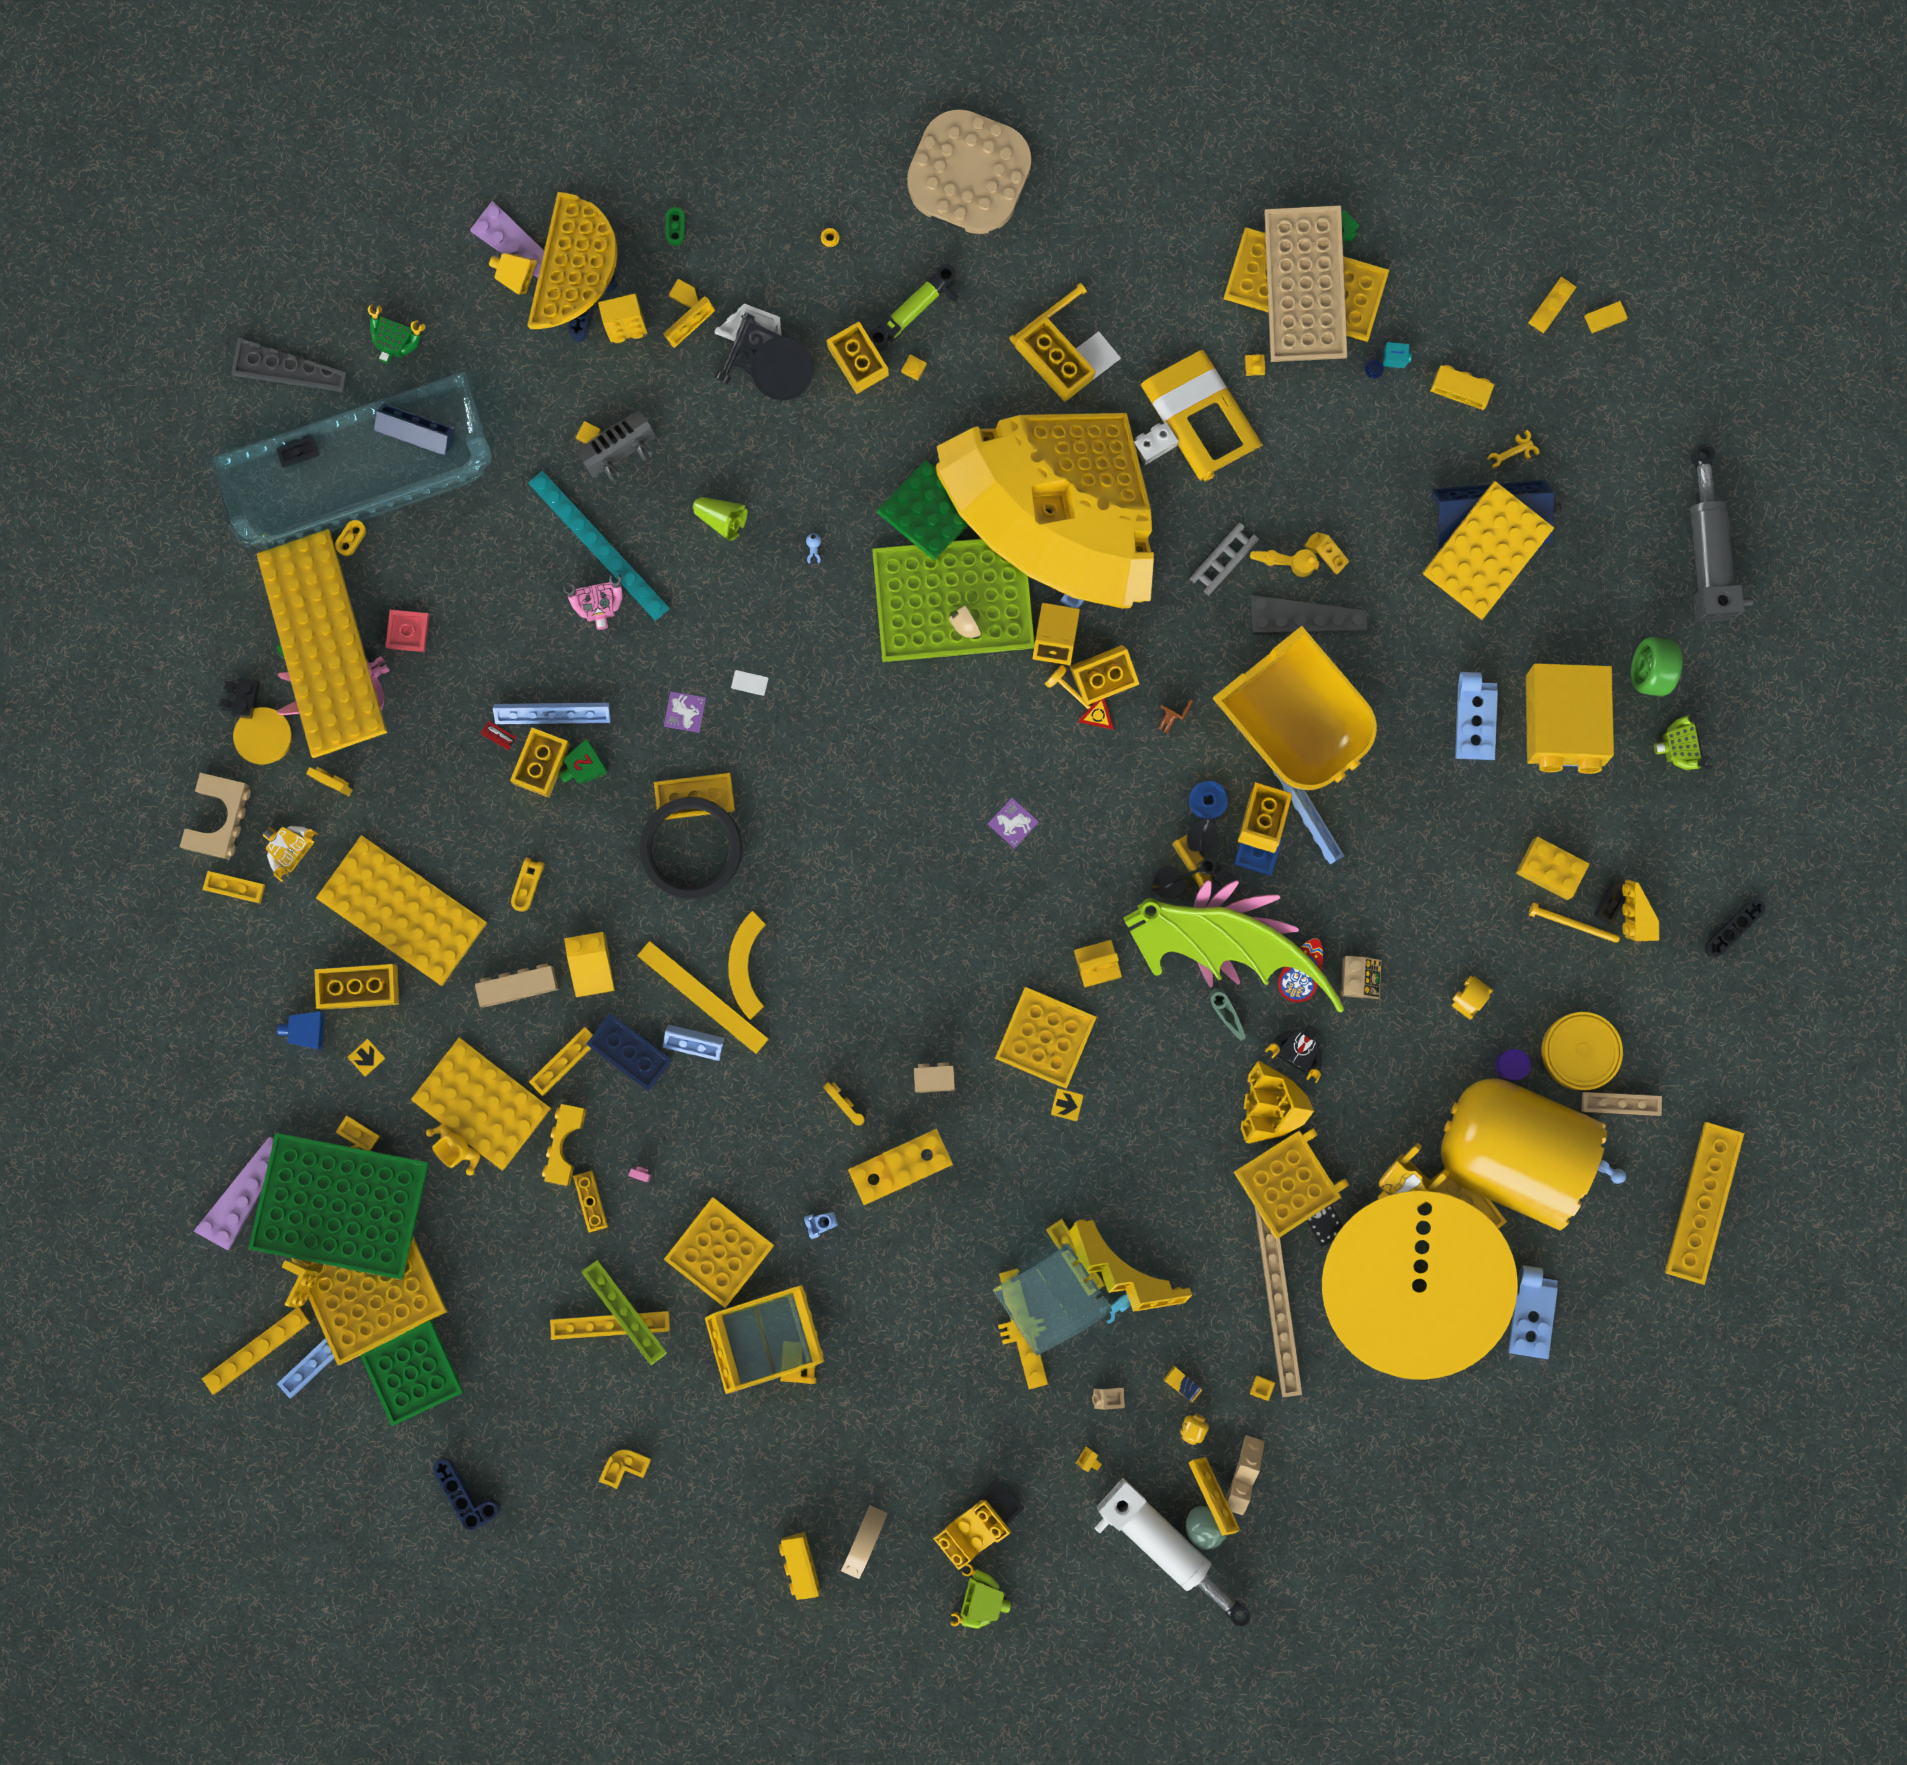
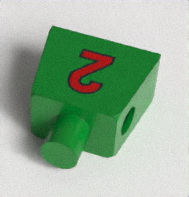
(582, 764)

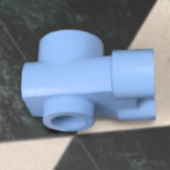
(816, 1223)

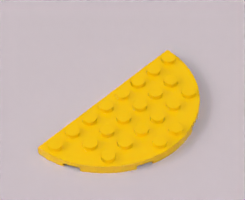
(575, 262)

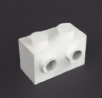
(1155, 443)

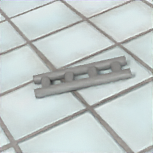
(1236, 558)

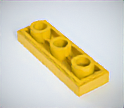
(594, 1213)

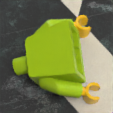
(981, 1602)

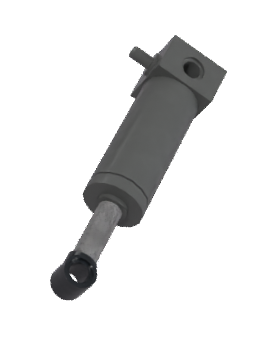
(1717, 594)

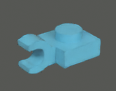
(1120, 1304)

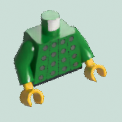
(393, 336)

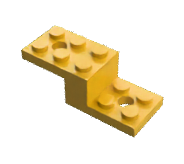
(900, 1167)

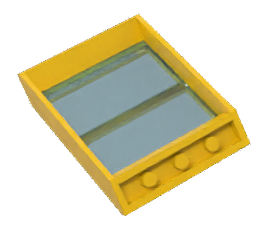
(764, 1339)

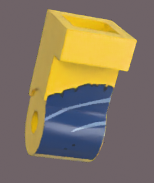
(1182, 1384)

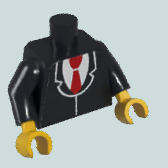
(1299, 1051)

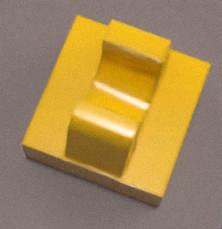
(1254, 365)
(1088, 1459)

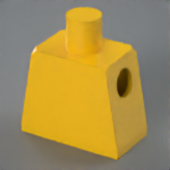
(514, 271)

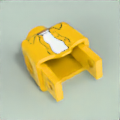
(1405, 1176)

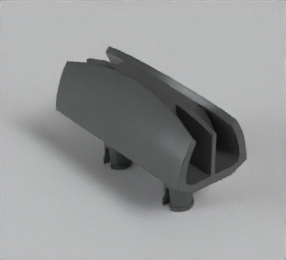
(616, 444)

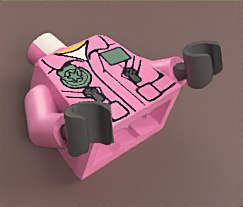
(597, 601)

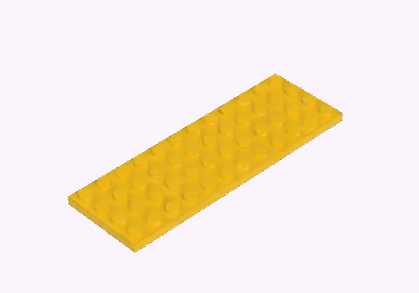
(321, 643)

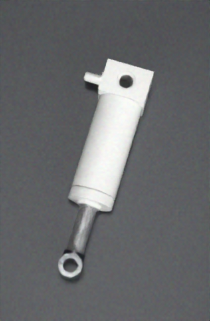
(1164, 1545)

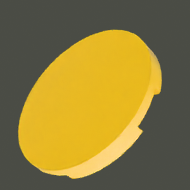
(263, 737)

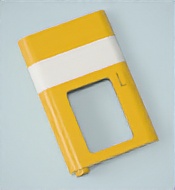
(1188, 389)

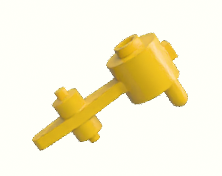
(1301, 563)

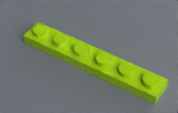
(624, 1312)

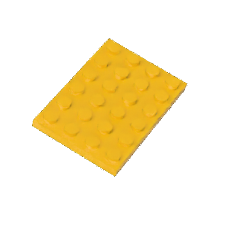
(1488, 550)
(481, 1103)

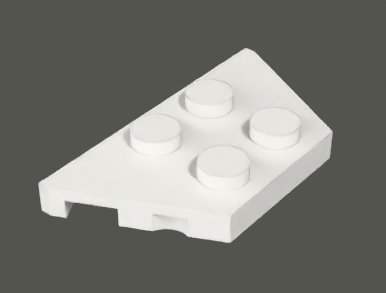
(764, 319)

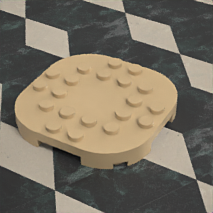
(969, 171)

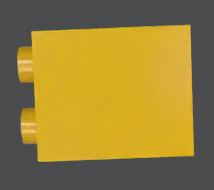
(1569, 717)

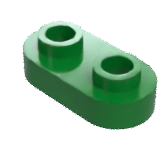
(675, 227)

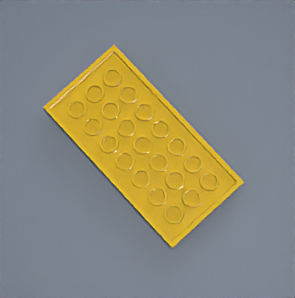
(1362, 284)
(401, 910)

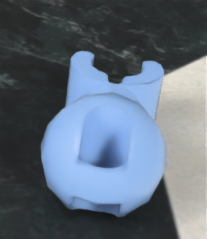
(813, 544)
(1617, 1175)

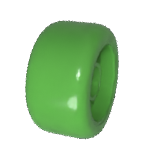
(1656, 666)

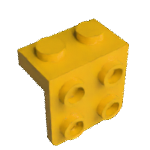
(305, 1280)

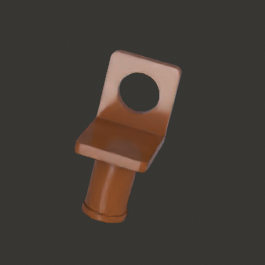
(1170, 717)

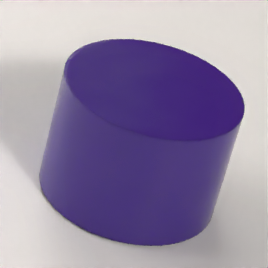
(1512, 1065)

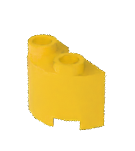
(1472, 997)

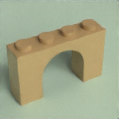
(222, 841)

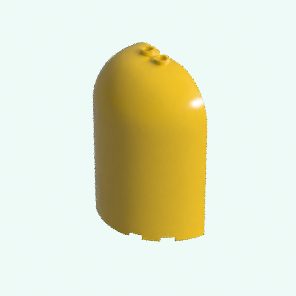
(1301, 714)
(1522, 1150)

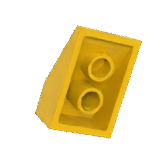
(589, 964)

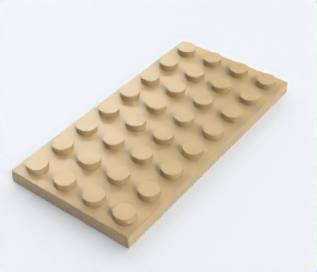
(1305, 283)

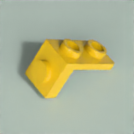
(1328, 551)

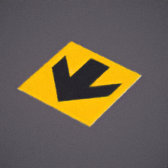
(366, 1057)
(1067, 1104)

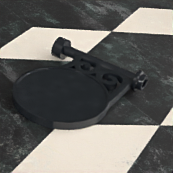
(779, 366)

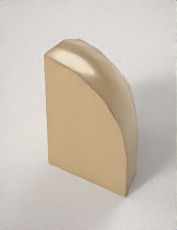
(964, 623)

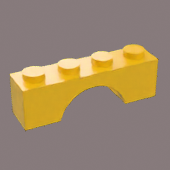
(558, 1169)

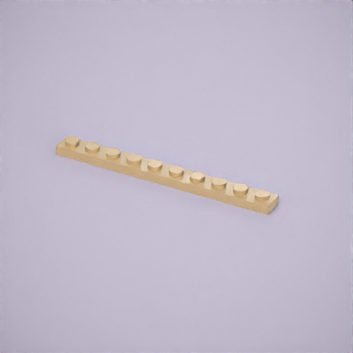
(1279, 1310)

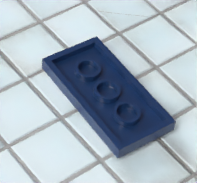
(629, 1052)

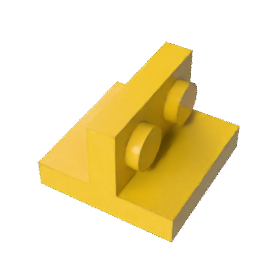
(1097, 963)

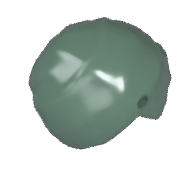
(1203, 1529)

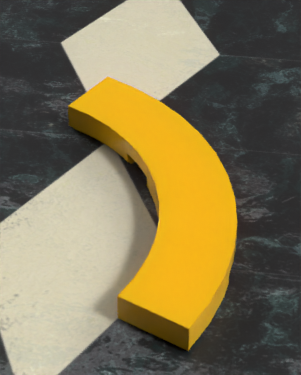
(739, 962)

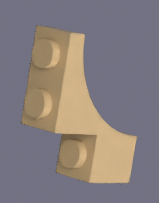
(1245, 1474)

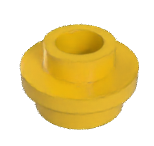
(830, 232)

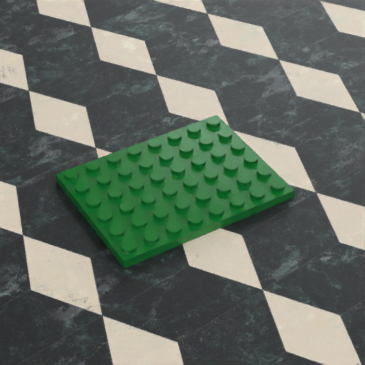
(339, 1206)

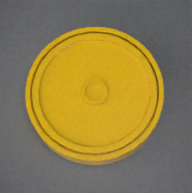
(1582, 1051)

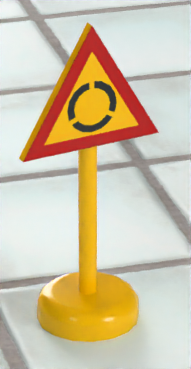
(1096, 714)

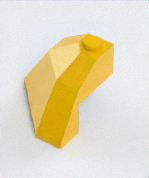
(1273, 1105)

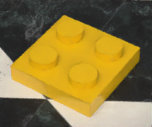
(325, 778)

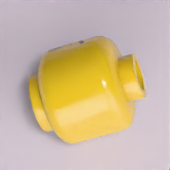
(1194, 1429)

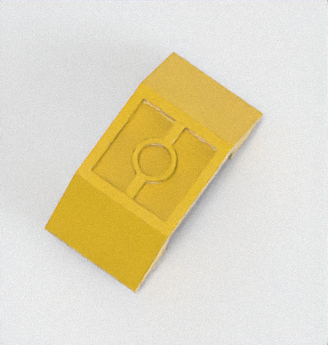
(971, 1533)

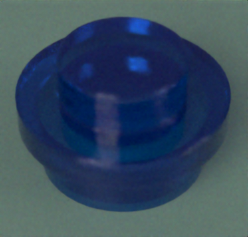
(1374, 369)

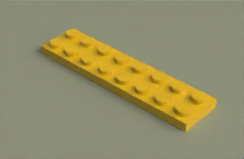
(1704, 1203)

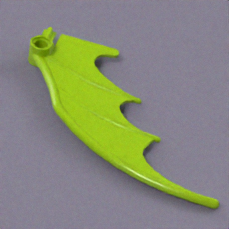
(1218, 936)

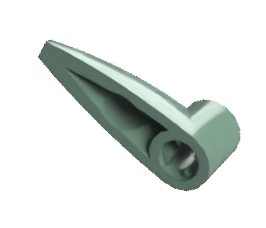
(1226, 1012)

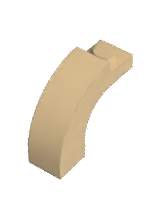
(864, 1542)

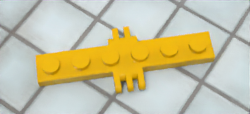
(1031, 1363)

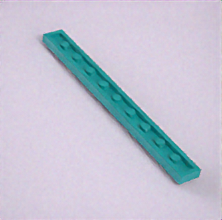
(598, 545)

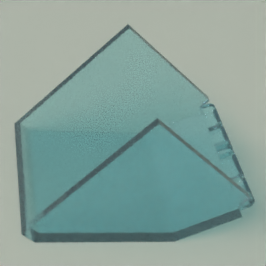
(1051, 1299)

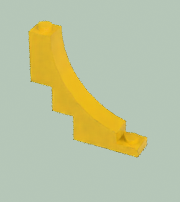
(1142, 1290)

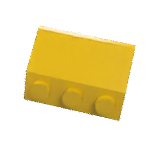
(1104, 675)
(800, 1566)

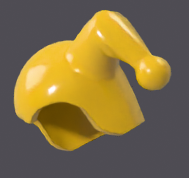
(453, 1148)

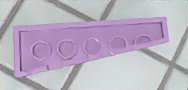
(505, 235)
(233, 1208)

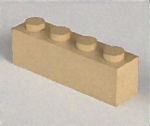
(516, 986)

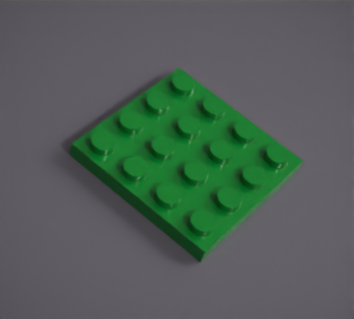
(924, 512)
(412, 1373)

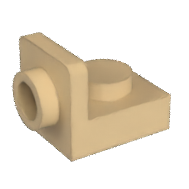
(1108, 1398)

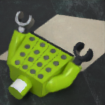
(1683, 744)

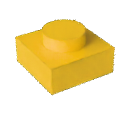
(913, 367)

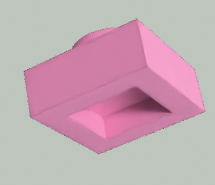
(640, 1173)

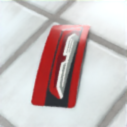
(498, 735)

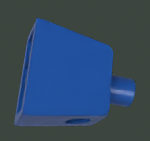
(304, 1030)

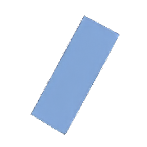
(693, 1042)

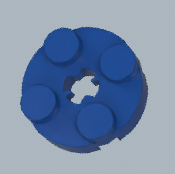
(1208, 789)

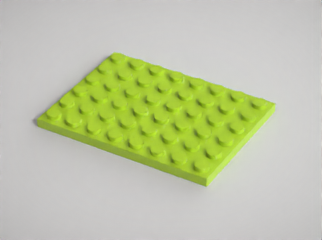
(922, 594)

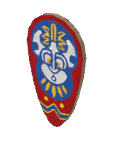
(1295, 984)

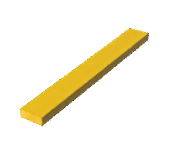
(702, 997)

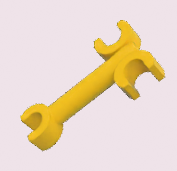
(1525, 445)

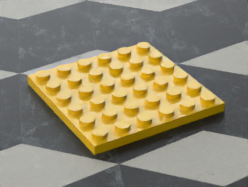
(371, 1309)

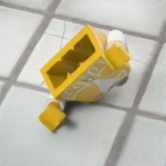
(287, 848)

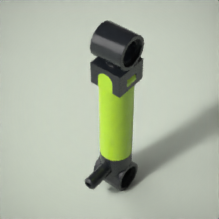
(892, 325)

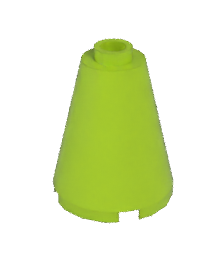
(721, 515)

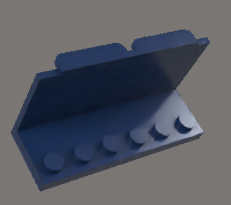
(1457, 502)

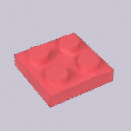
(407, 630)

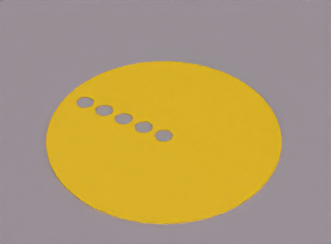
(1427, 1332)

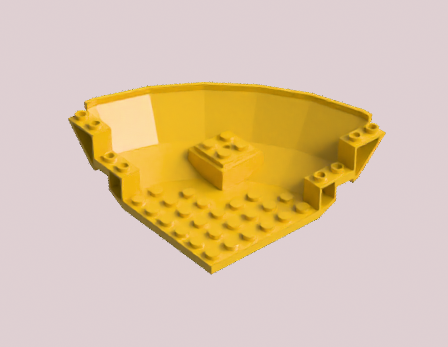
(1078, 470)

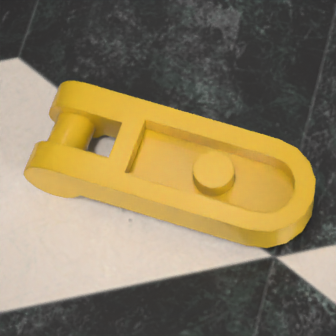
(526, 885)
(845, 1104)

